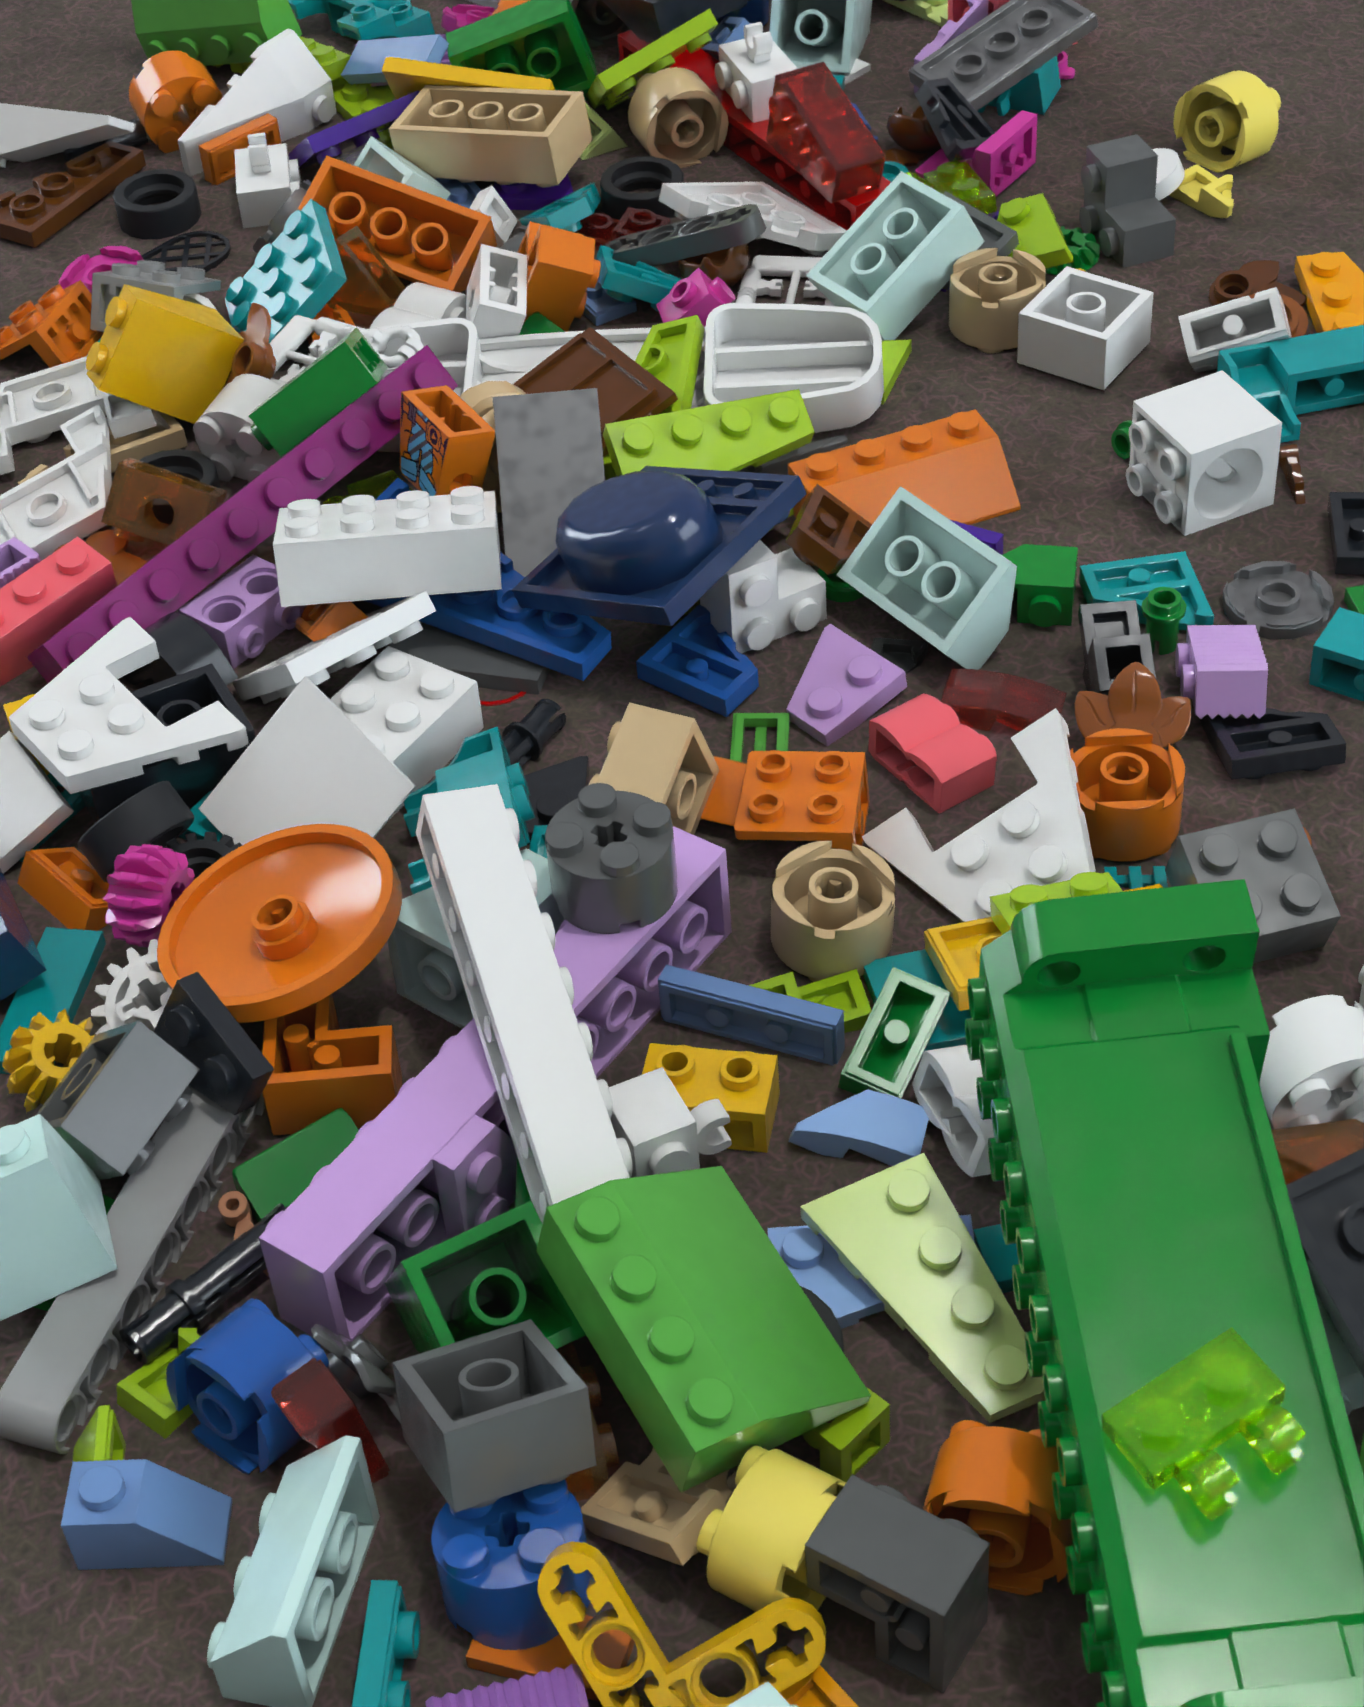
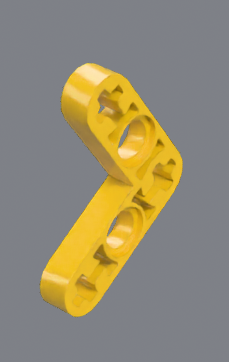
(680, 1680)

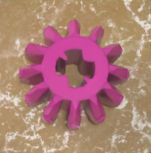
(144, 890)

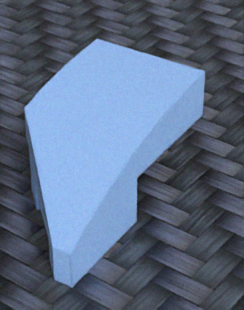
(866, 1123)

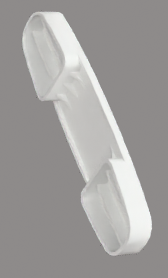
(744, 354)

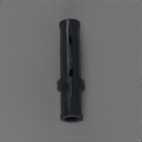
(194, 1299)

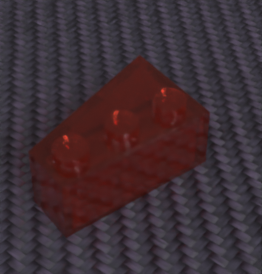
(823, 134)

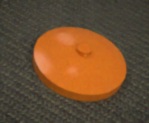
(283, 919)

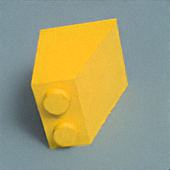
(163, 353)

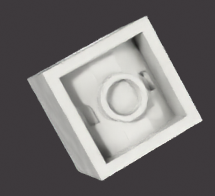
(1203, 452)

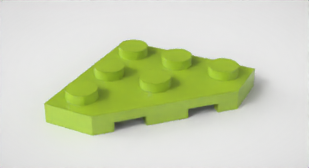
(618, 81)

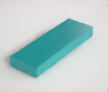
(70, 963)

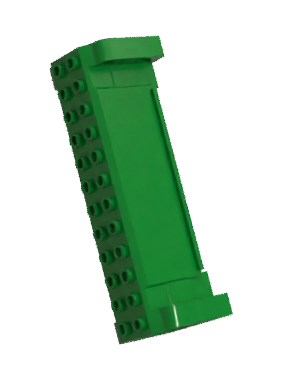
(1143, 1226)

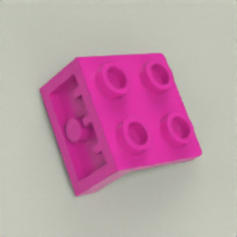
(1001, 156)

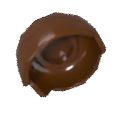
(913, 131)
(726, 264)

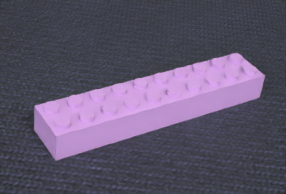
(382, 1193)

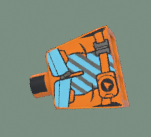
(442, 441)

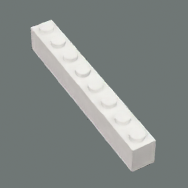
(520, 996)

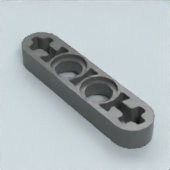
(690, 237)

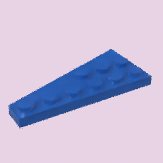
(494, 618)

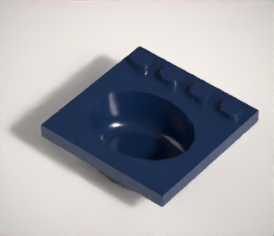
(655, 541)

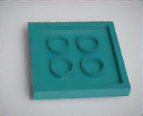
(291, 274)

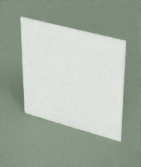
(306, 771)

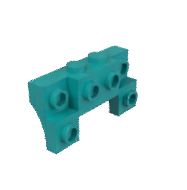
(369, 17)
(1300, 374)
(478, 763)

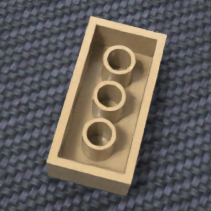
(493, 133)

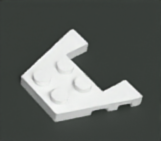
(44, 400)
(65, 497)
(98, 732)
(1027, 841)

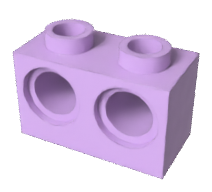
(243, 610)

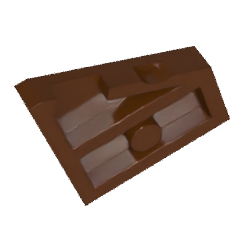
(826, 531)

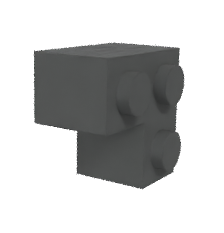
(1123, 204)
(907, 1574)

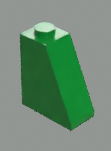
(317, 393)

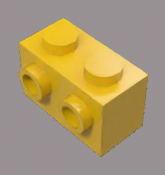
(741, 1081)

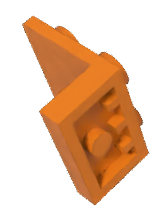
(54, 327)
(804, 797)

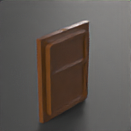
(593, 362)

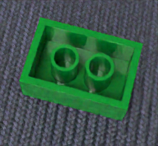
(528, 40)

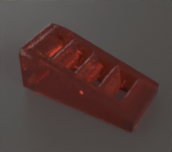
(325, 1413)

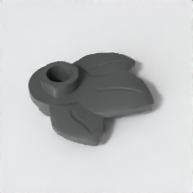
(358, 1366)

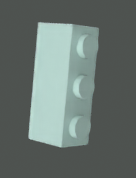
(897, 254)
(934, 579)
(297, 1580)

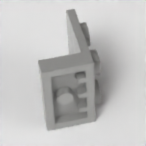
(147, 276)

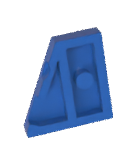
(700, 665)

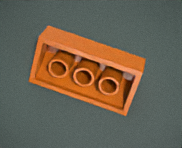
(410, 229)
(945, 463)

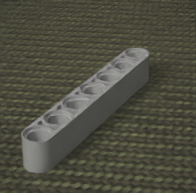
(149, 1228)

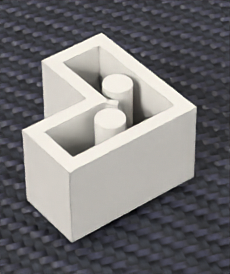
(766, 598)

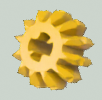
(37, 1048)

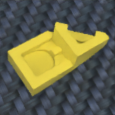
(1206, 192)

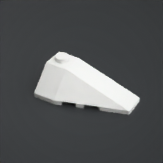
(279, 82)
(41, 132)

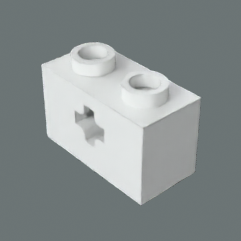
(497, 292)

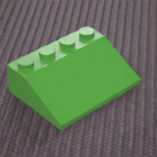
(211, 29)
(696, 1318)

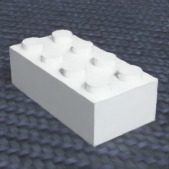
(387, 547)
(412, 711)

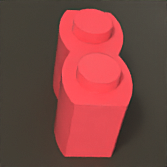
(932, 752)

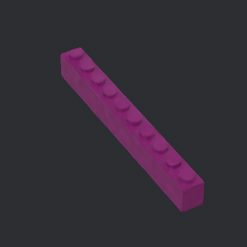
(247, 516)

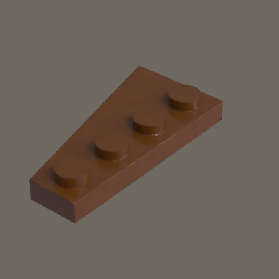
(65, 195)

